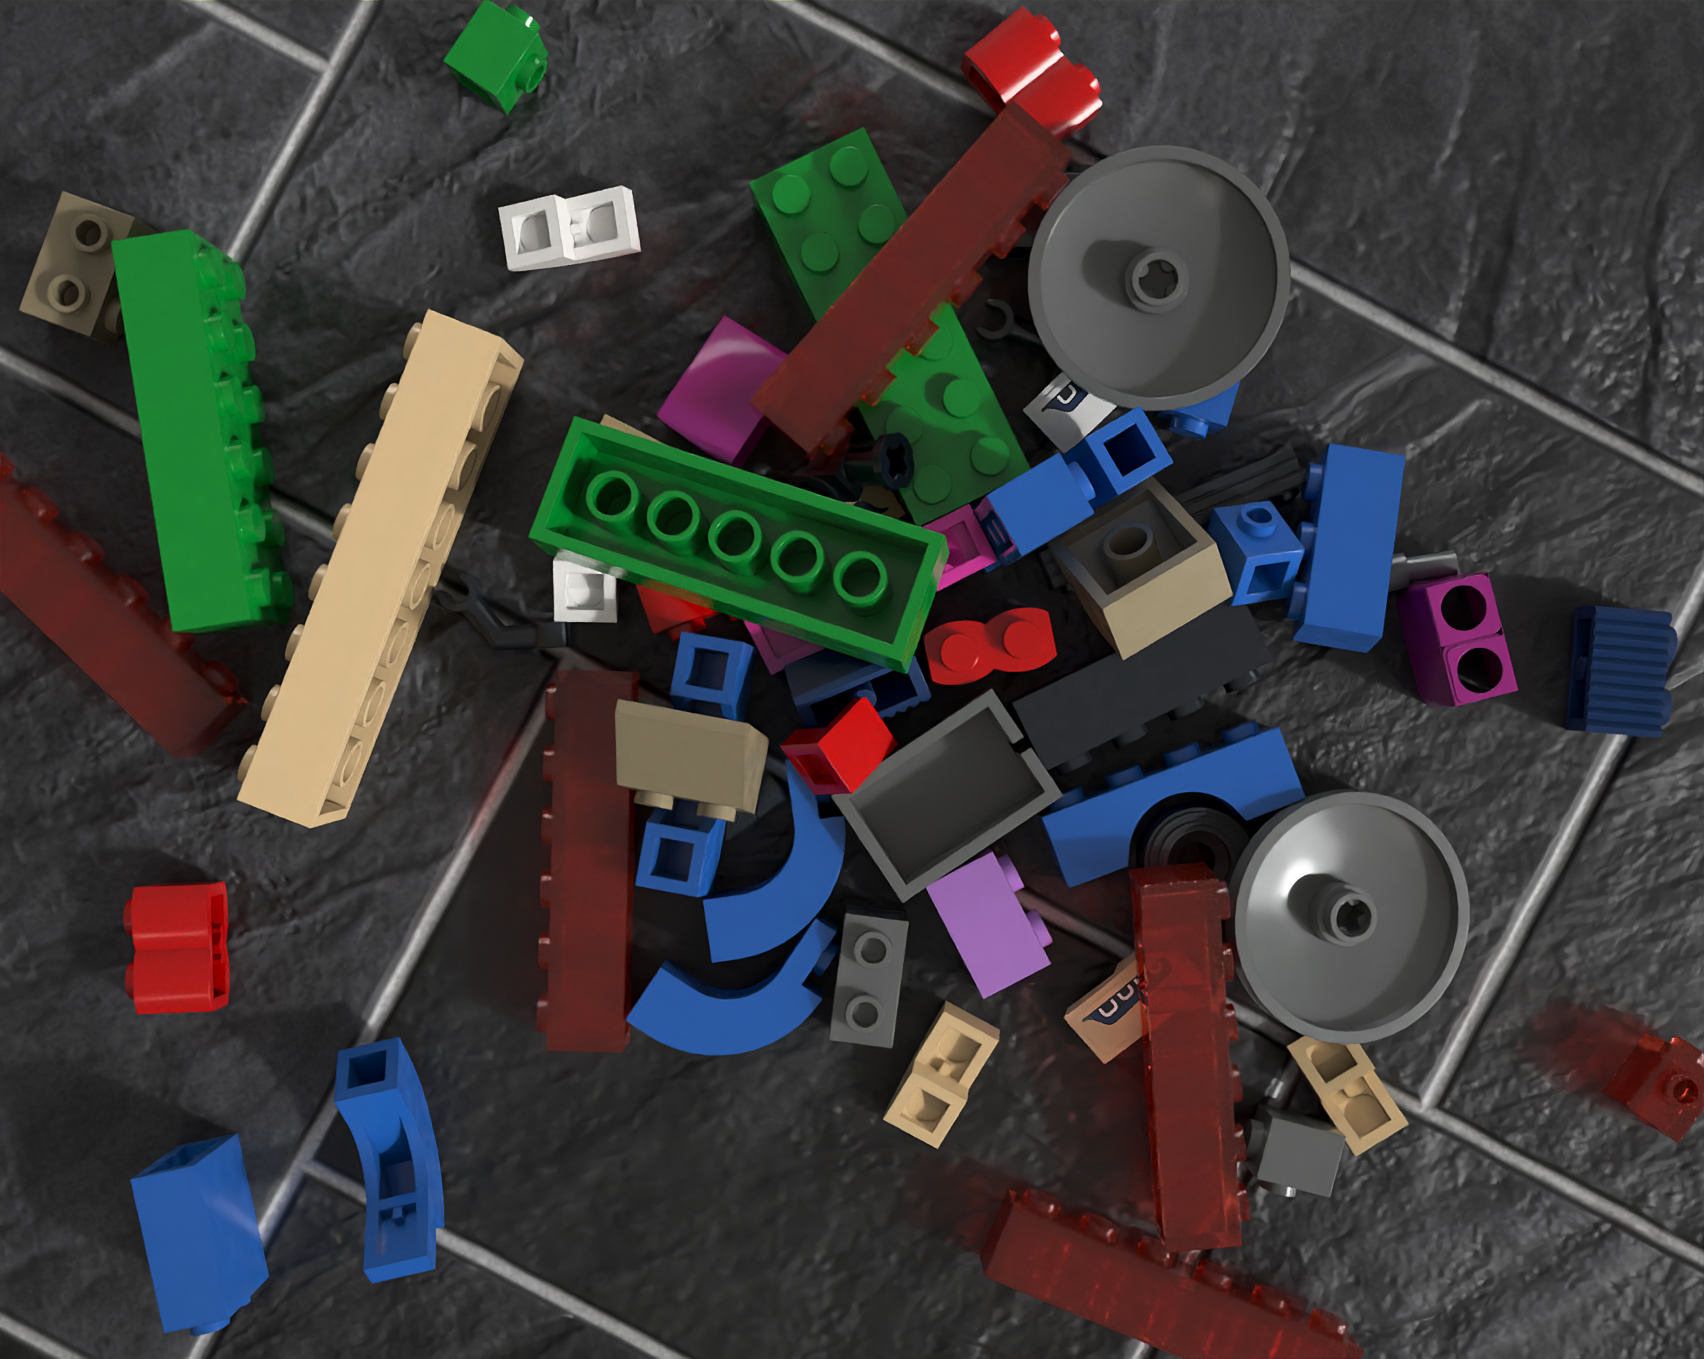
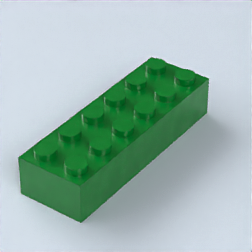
(827, 225)
(202, 433)
(741, 544)

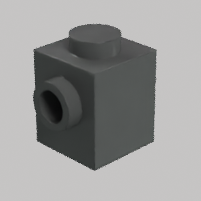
(1292, 1151)

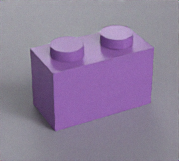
(989, 923)

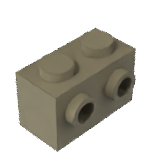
(76, 272)

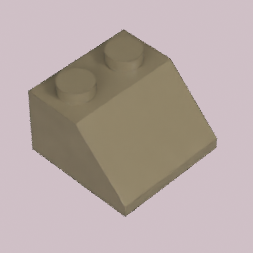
(1141, 567)
(688, 758)

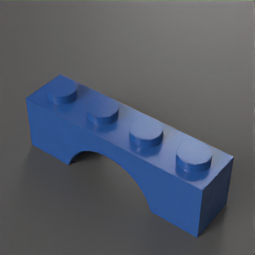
(1244, 772)
(678, 846)

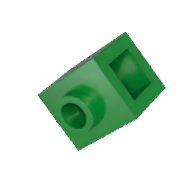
(499, 55)

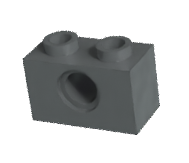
(868, 976)

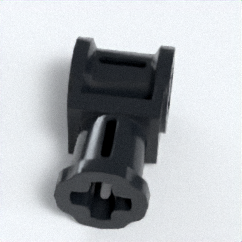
(856, 465)

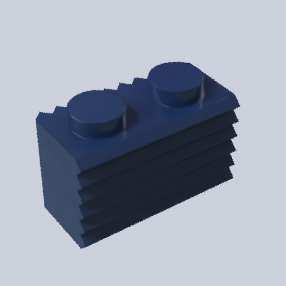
(1620, 671)
(831, 680)

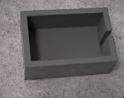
(947, 794)

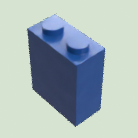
(200, 1234)

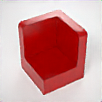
(843, 752)

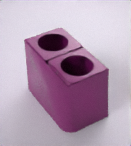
(714, 393)
(1427, 631)

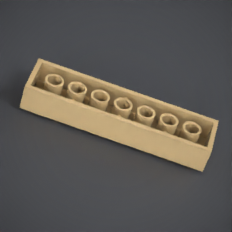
(380, 572)

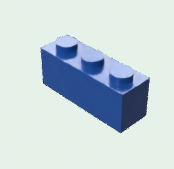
(1035, 508)
(1346, 548)

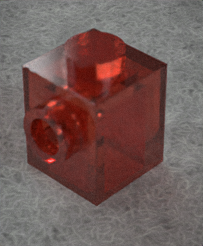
(1661, 1085)

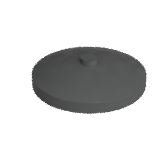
(1159, 278)
(1347, 916)

